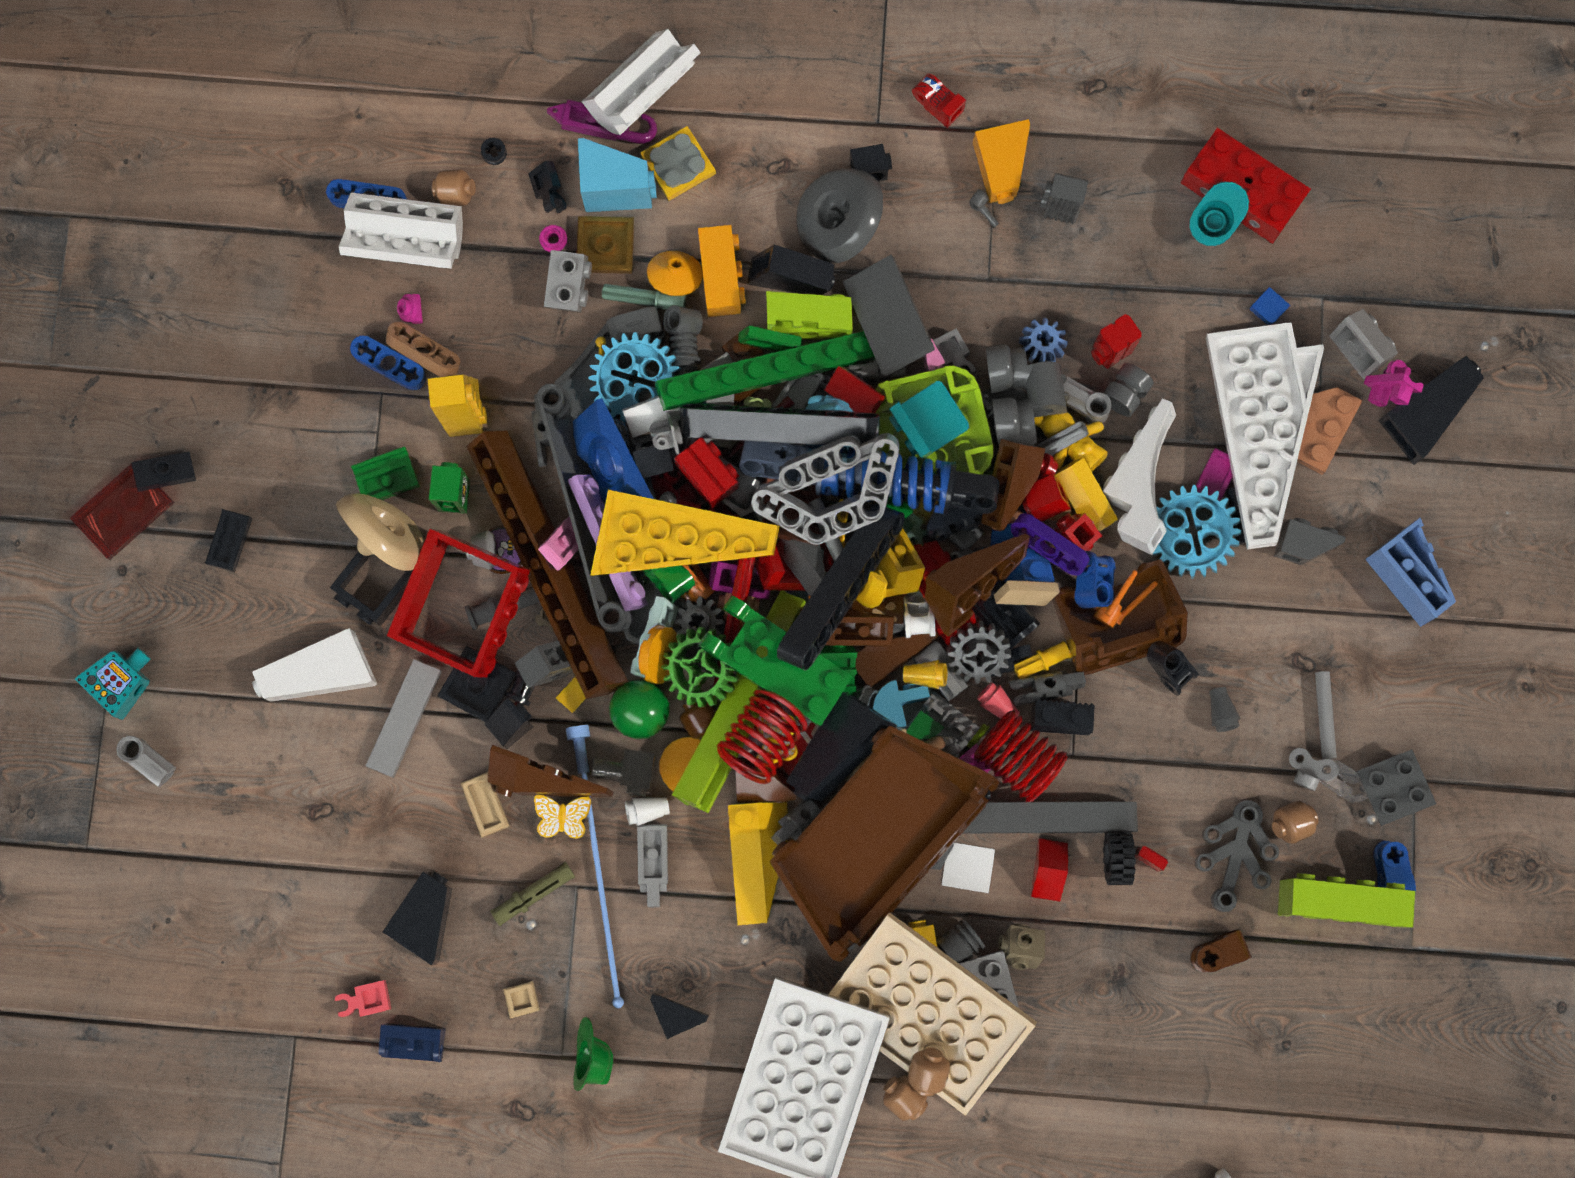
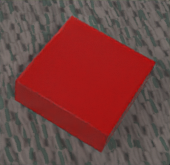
(1151, 858)

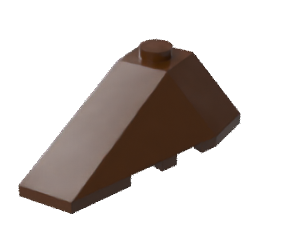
(966, 580)
(525, 777)

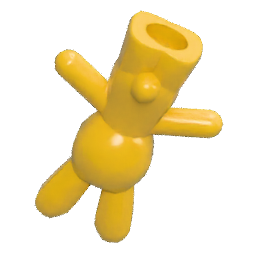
(1084, 448)

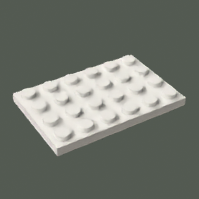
(803, 1082)

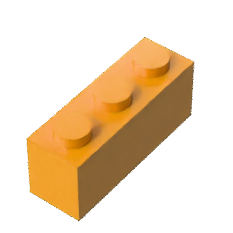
(721, 270)

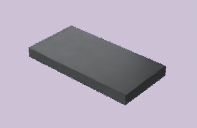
(888, 315)

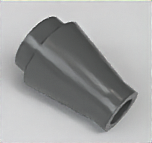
(1223, 711)

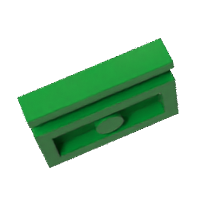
(386, 474)

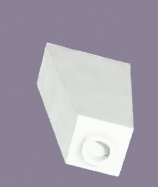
(318, 669)

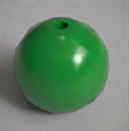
(639, 709)

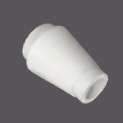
(646, 809)

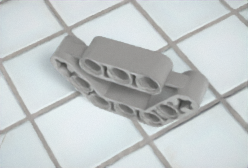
(780, 489)

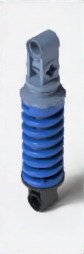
(947, 485)

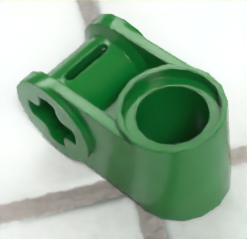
(671, 581)

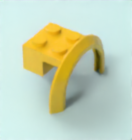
(896, 574)

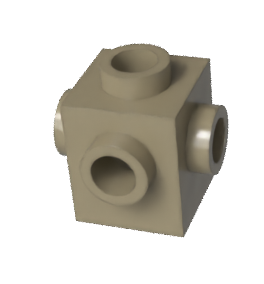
(1023, 946)

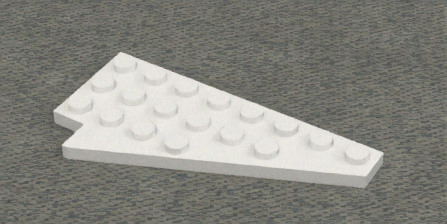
(1264, 406)

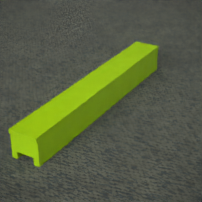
(706, 769)

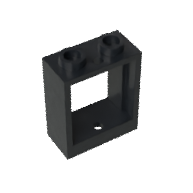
(386, 606)

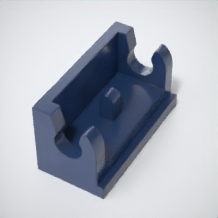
(411, 1042)

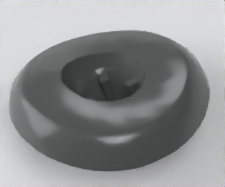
(839, 214)

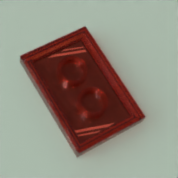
(120, 513)

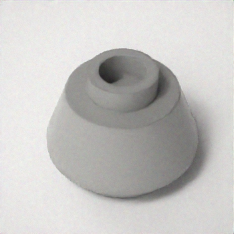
(486, 541)

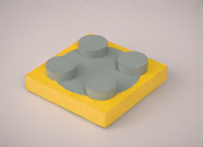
(678, 163)

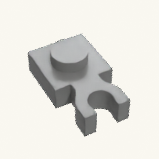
(954, 350)

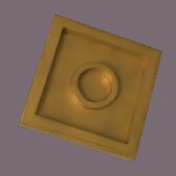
(607, 243)

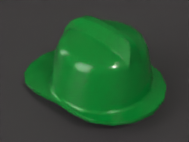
(593, 1058)

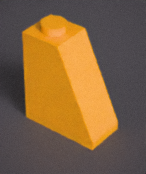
(1001, 159)

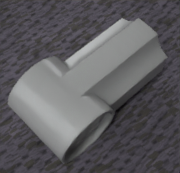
(1082, 398)
(955, 684)
(147, 760)

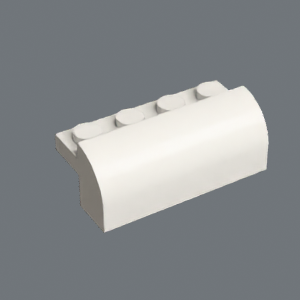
(640, 81)
(402, 230)

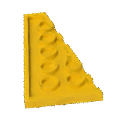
(659, 534)

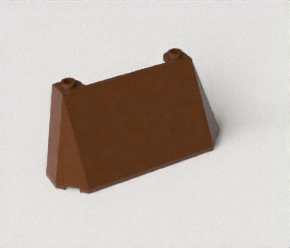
(879, 837)

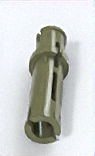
(532, 894)

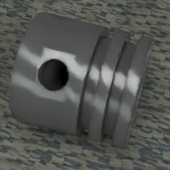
(960, 943)

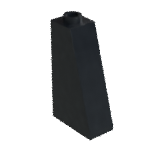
(1430, 412)
(837, 748)

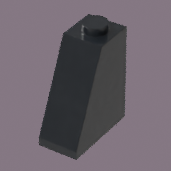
(790, 272)
(422, 917)

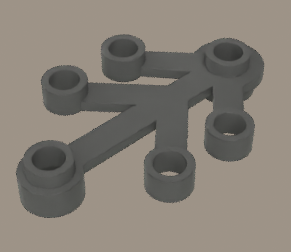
(1238, 851)

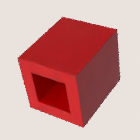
(1046, 499)

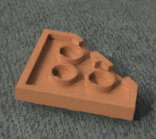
(1325, 427)

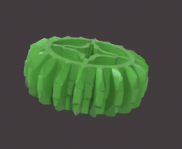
(691, 688)

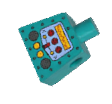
(116, 681)

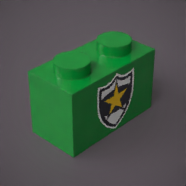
(449, 488)

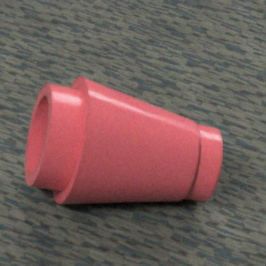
(996, 701)

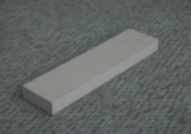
(403, 718)

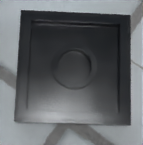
(477, 694)

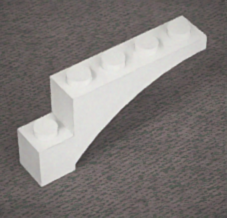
(1134, 482)

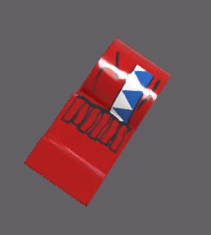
(939, 99)

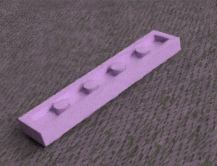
(592, 507)

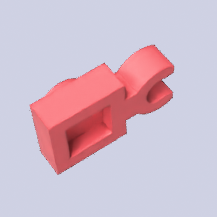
(369, 999)

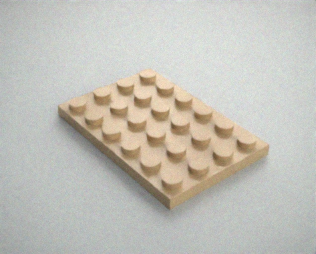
(934, 1006)

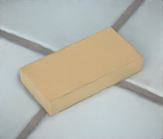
(1026, 593)
(485, 805)

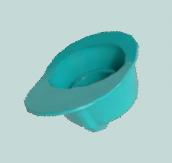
(1219, 213)

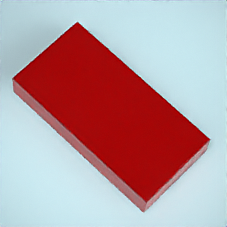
(854, 391)

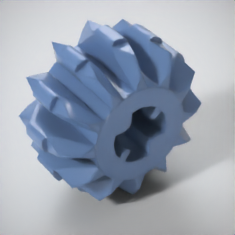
(1052, 338)

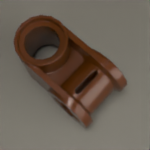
(1224, 950)

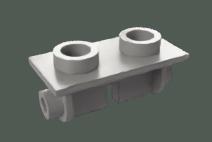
(666, 434)

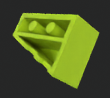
(809, 315)

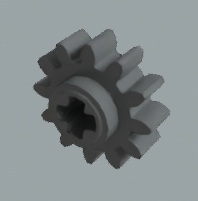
(702, 610)

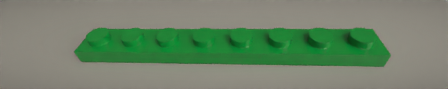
(763, 370)

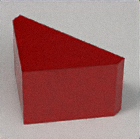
(1050, 870)

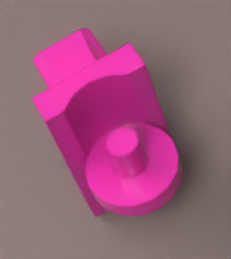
(1393, 383)

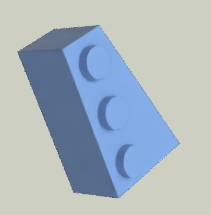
(1413, 574)

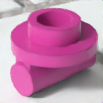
(410, 308)

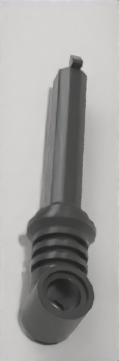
(683, 327)

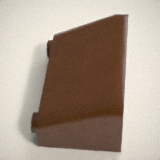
(1156, 618)

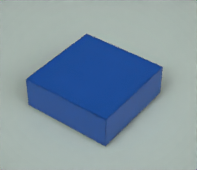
(1269, 307)

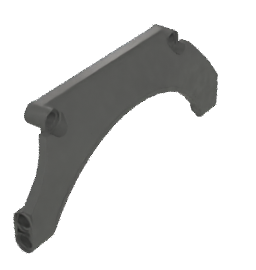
(574, 398)

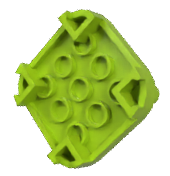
(970, 450)

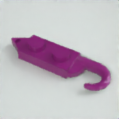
(576, 118)

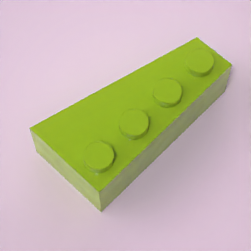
(1347, 902)

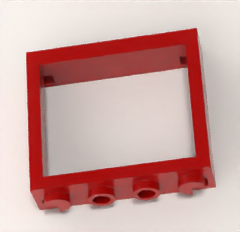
(418, 590)

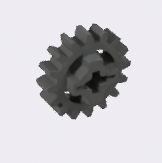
(967, 648)

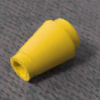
(926, 674)

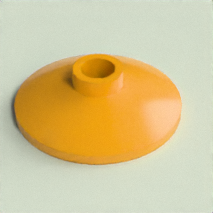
(674, 273)

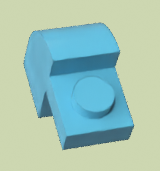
(890, 700)

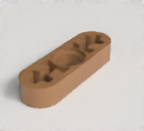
(406, 340)

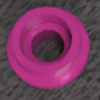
(550, 231)

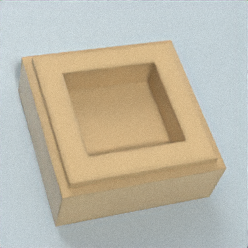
(521, 999)

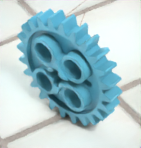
(642, 354)
(1218, 525)

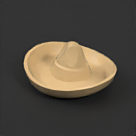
(382, 530)

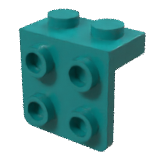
(929, 420)

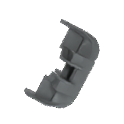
(1043, 386)

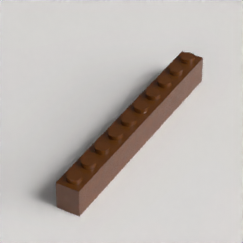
(559, 590)

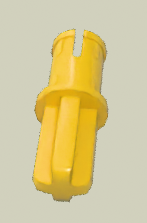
(1042, 660)

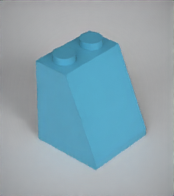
(613, 179)

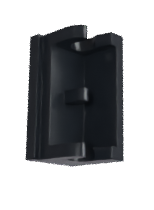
(1013, 619)

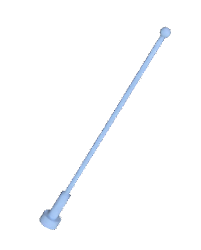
(578, 735)

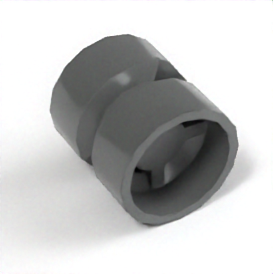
(1129, 387)

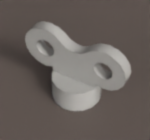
(1310, 770)

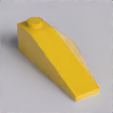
(751, 850)

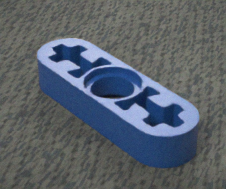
(360, 187)
(374, 346)

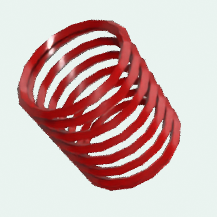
(786, 726)
(994, 741)

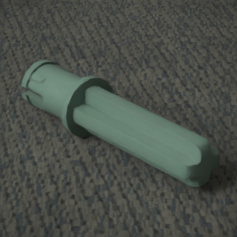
(641, 296)

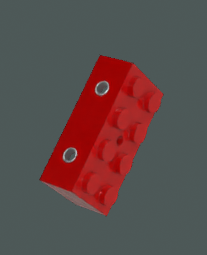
(1271, 195)

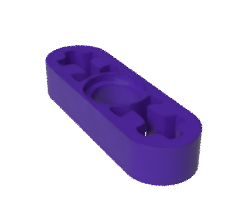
(1074, 558)

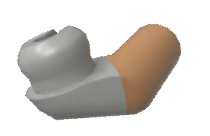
(947, 743)

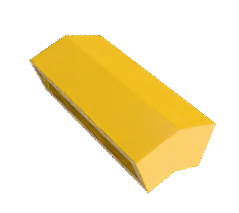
(1086, 493)

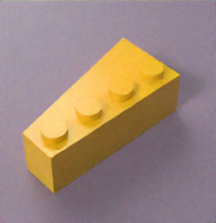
(457, 404)

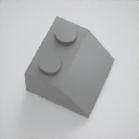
(1363, 343)

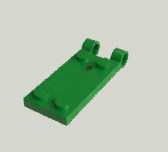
(809, 690)

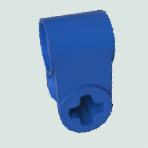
(1096, 582)
(1395, 869)

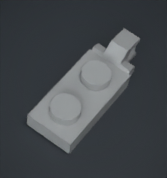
(652, 861)

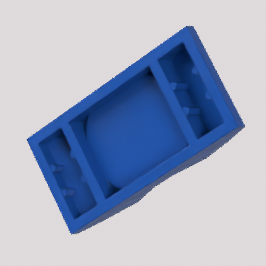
(606, 453)

